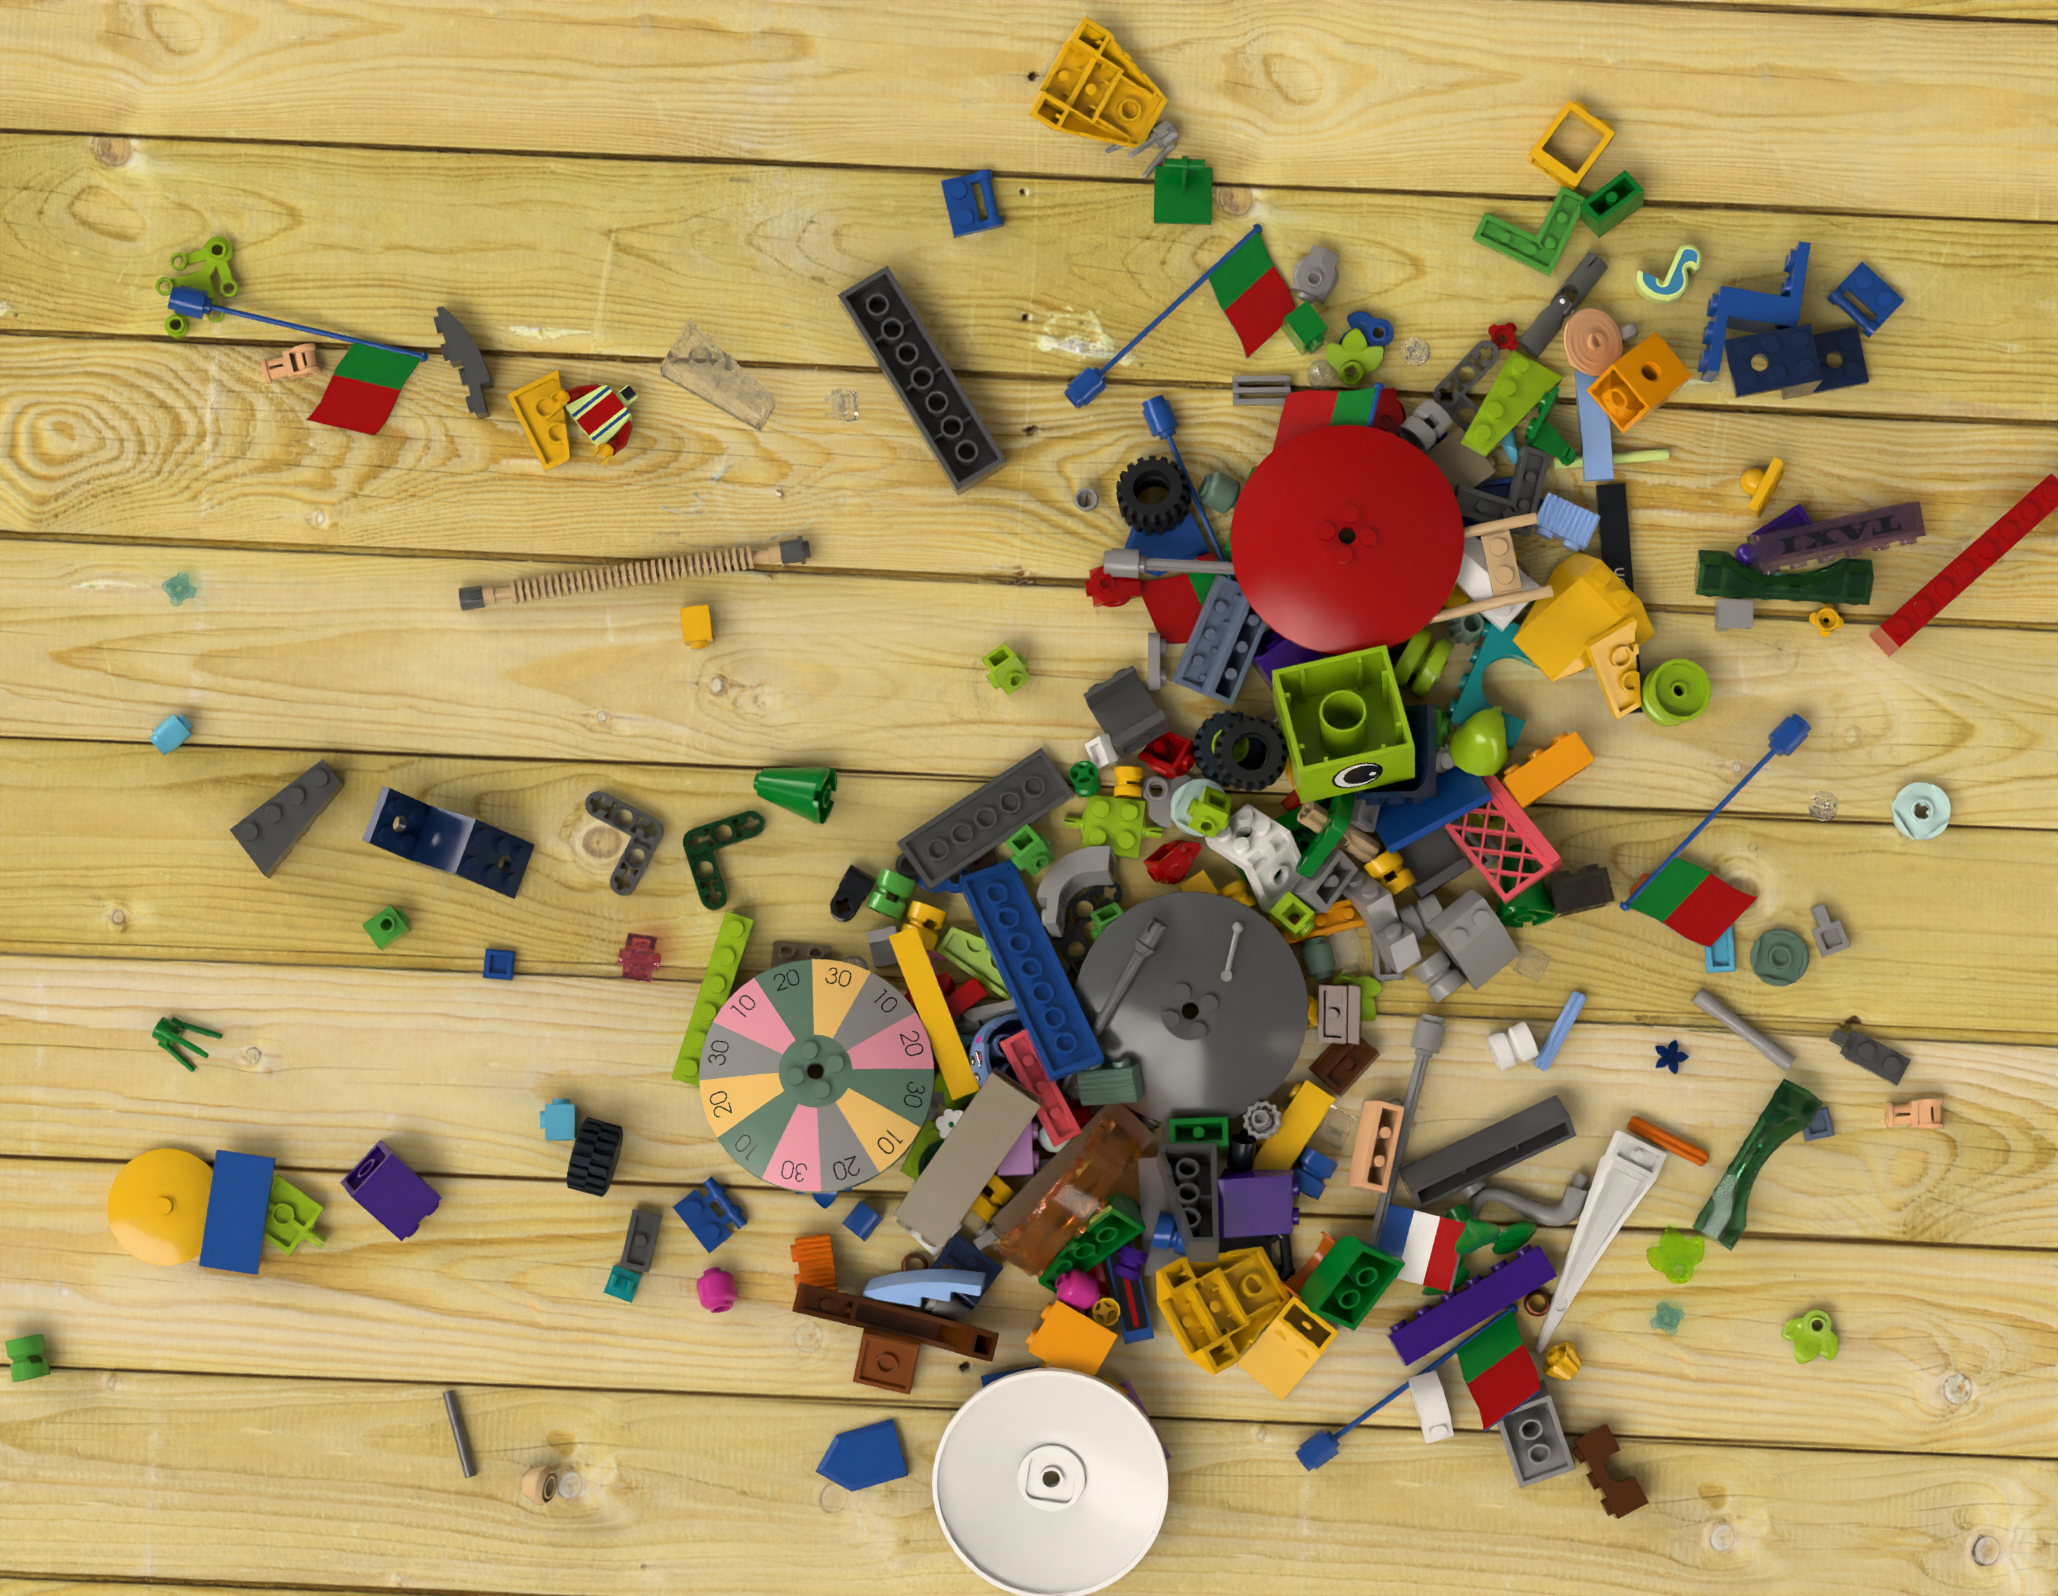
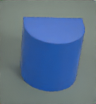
(862, 1221)

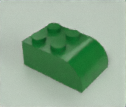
(1350, 1281)

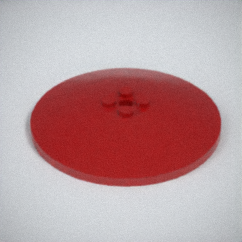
(1338, 593)

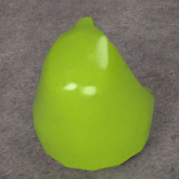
(1480, 743)

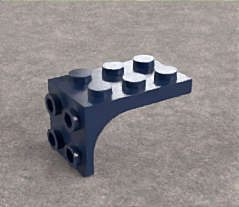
(1422, 728)

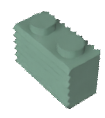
(1110, 1083)

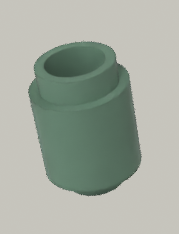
(1318, 958)

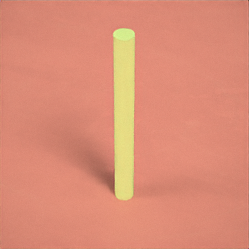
(1622, 457)

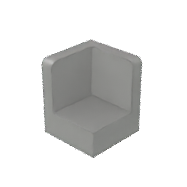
(1733, 614)
(881, 947)

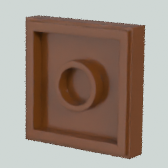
(887, 1361)

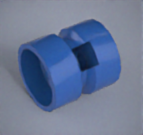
(1312, 1172)
(1167, 1234)

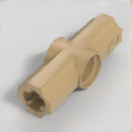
(1353, 840)

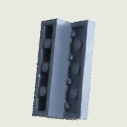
(1220, 643)

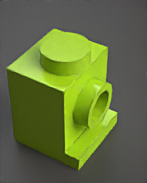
(1291, 906)

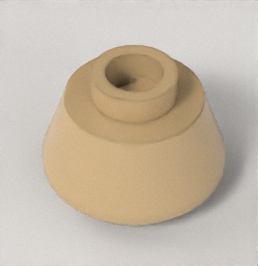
(539, 1484)

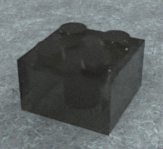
(1579, 891)

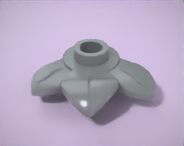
(1160, 804)

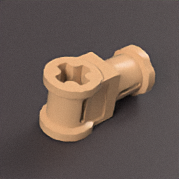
(292, 364)
(1920, 1114)

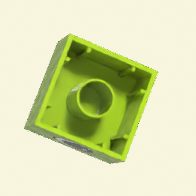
(1343, 724)

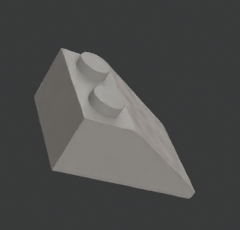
(1473, 938)
(1535, 1440)

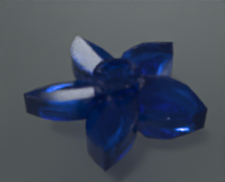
(1670, 1057)

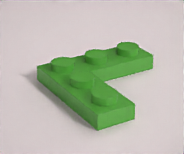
(1535, 252)

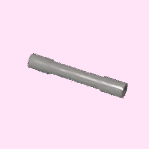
(1770, 1049)

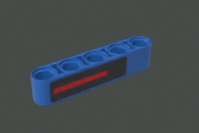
(1132, 1303)

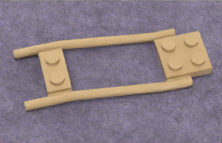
(1501, 568)

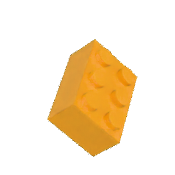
(1547, 769)

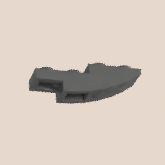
(463, 352)

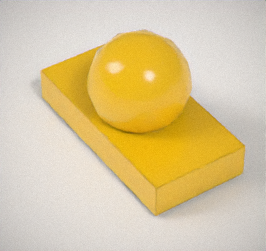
(1761, 485)

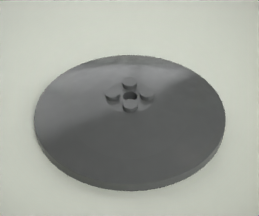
(1244, 1027)

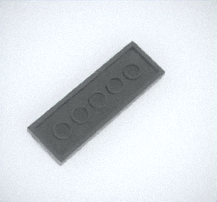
(985, 819)

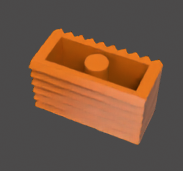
(815, 1261)

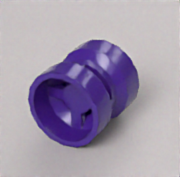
(1130, 1263)

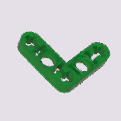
(1335, 827)

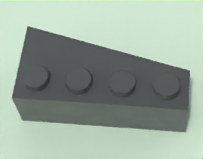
(1192, 1191)

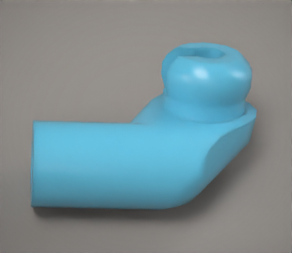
(1510, 447)

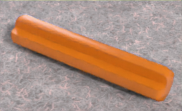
(1668, 1141)

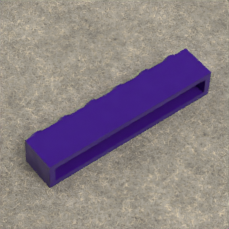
(1472, 1305)

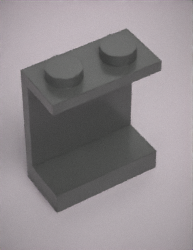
(1126, 712)
(1433, 862)

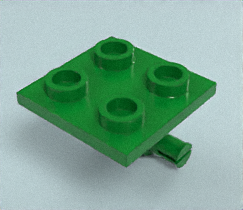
(1183, 192)
(1543, 435)

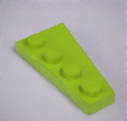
(1509, 401)
(972, 955)

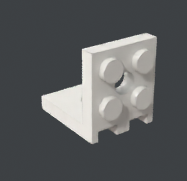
(1260, 854)

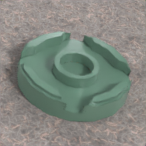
(1779, 957)

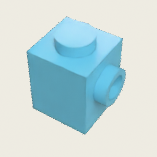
(559, 1120)

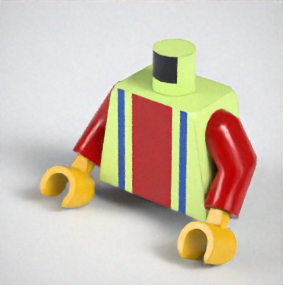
(600, 415)

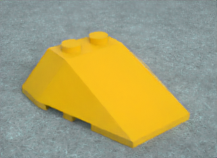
(1097, 91)
(1584, 605)
(1220, 1304)

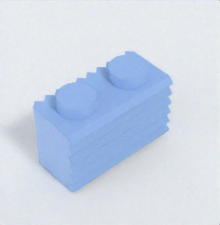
(1565, 522)

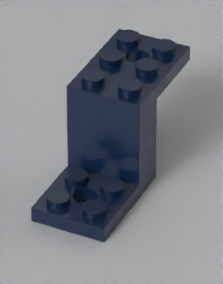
(1796, 361)
(448, 842)

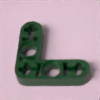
(706, 853)

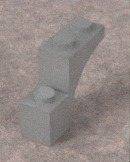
(1376, 907)

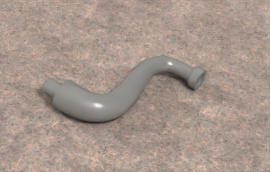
(1559, 1215)

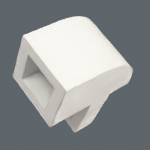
(1431, 1406)

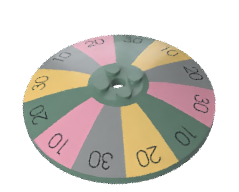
(826, 1129)

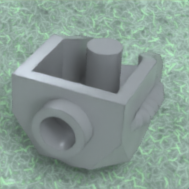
(1315, 275)

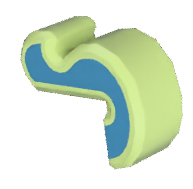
(1669, 291)

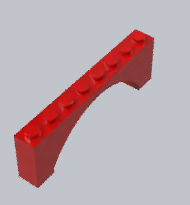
(1967, 566)

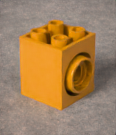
(1639, 382)
(1069, 1340)

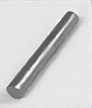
(459, 1434)

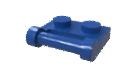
(962, 204)
(1871, 293)

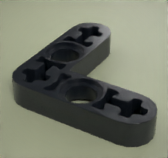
(1073, 933)

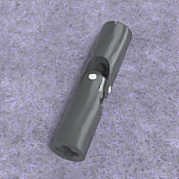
(1552, 317)

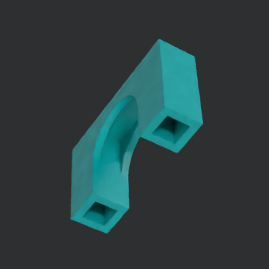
(1495, 646)

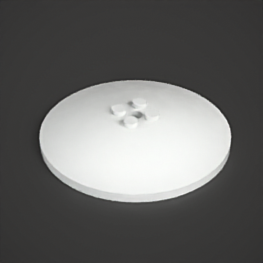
(1042, 1534)

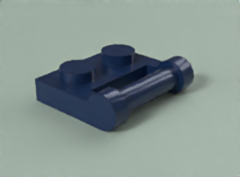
(964, 1256)

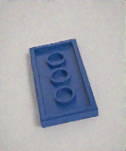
(1456, 796)
(237, 1212)

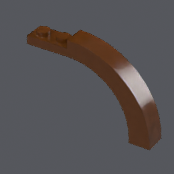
(896, 1320)

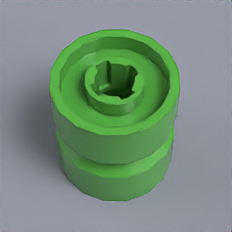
(896, 885)
(27, 1358)

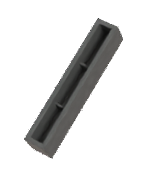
(1487, 1152)

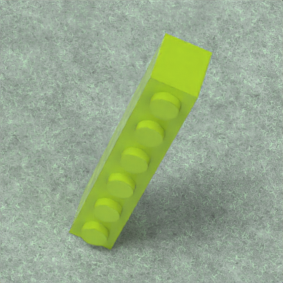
(714, 993)

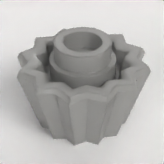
(1262, 1120)

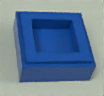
(499, 964)

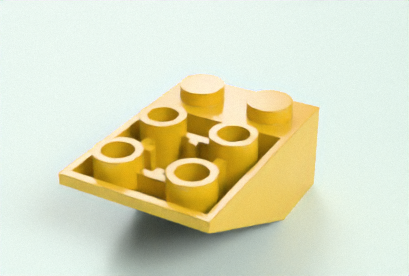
(1287, 1348)

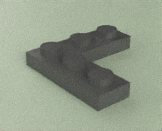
(1522, 497)

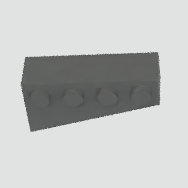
(286, 817)

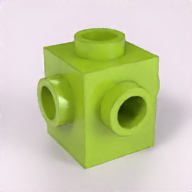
(1006, 669)
(1209, 812)

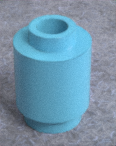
(171, 733)

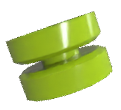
(1424, 663)
(1690, 697)

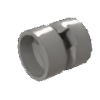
(1425, 425)
(1419, 916)
(1439, 976)

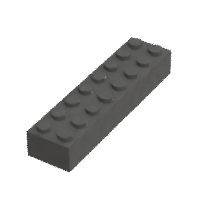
(922, 380)

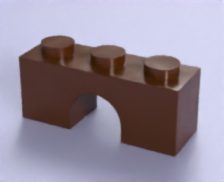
(1594, 1450)

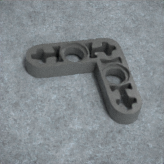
(1460, 400)
(637, 839)

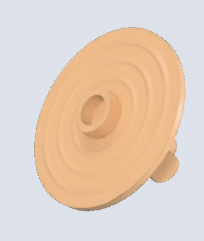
(1592, 341)

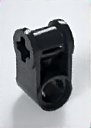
(852, 889)

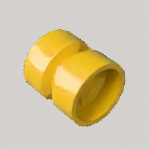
(1387, 863)
(930, 918)
(986, 1207)

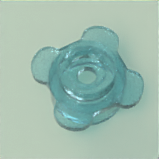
(171, 586)
(1664, 1310)

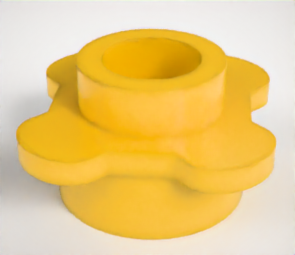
(1818, 620)

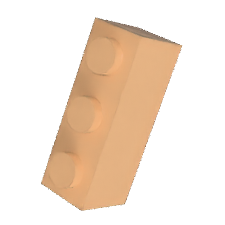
(1375, 1146)

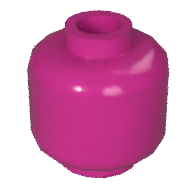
(717, 1290)
(1077, 1290)

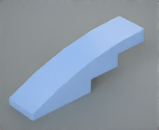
(1594, 433)
(914, 1285)

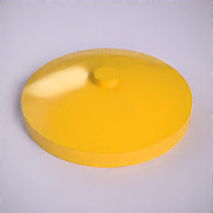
(161, 1206)

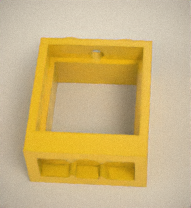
(1554, 168)

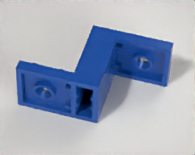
(1753, 311)

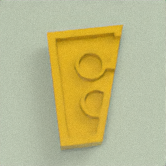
(541, 422)
(1615, 667)

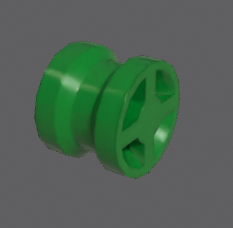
(1085, 772)

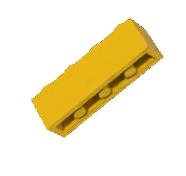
(1298, 1124)

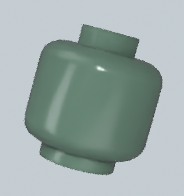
(1219, 492)

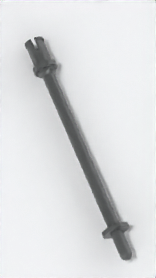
(1143, 948)

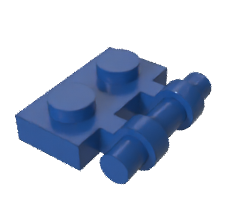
(703, 1220)

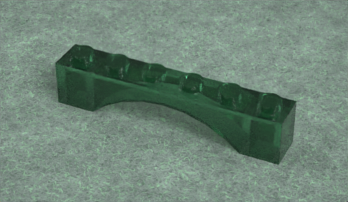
(1841, 582)
(1785, 1115)

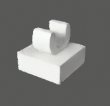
(1101, 751)

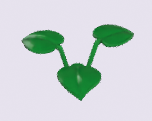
(1482, 1233)

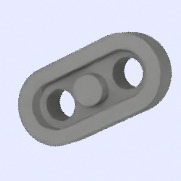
(1156, 674)

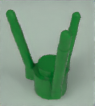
(168, 1033)

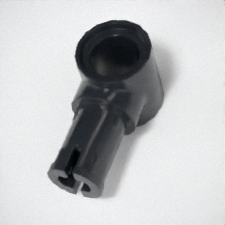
(1242, 1151)

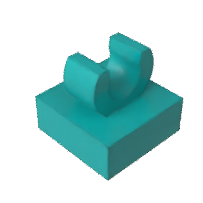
(622, 1284)

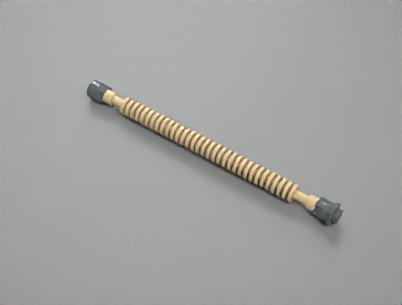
(786, 552)

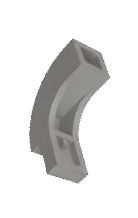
(1068, 876)

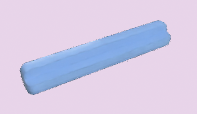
(1560, 1031)

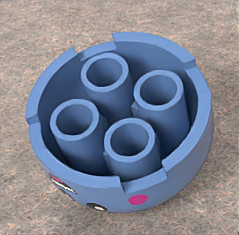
(986, 1050)

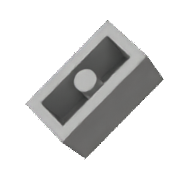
(1326, 883)

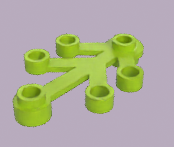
(200, 279)

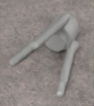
(1161, 137)

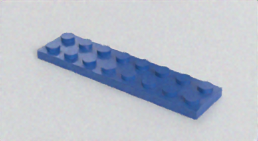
(1031, 970)

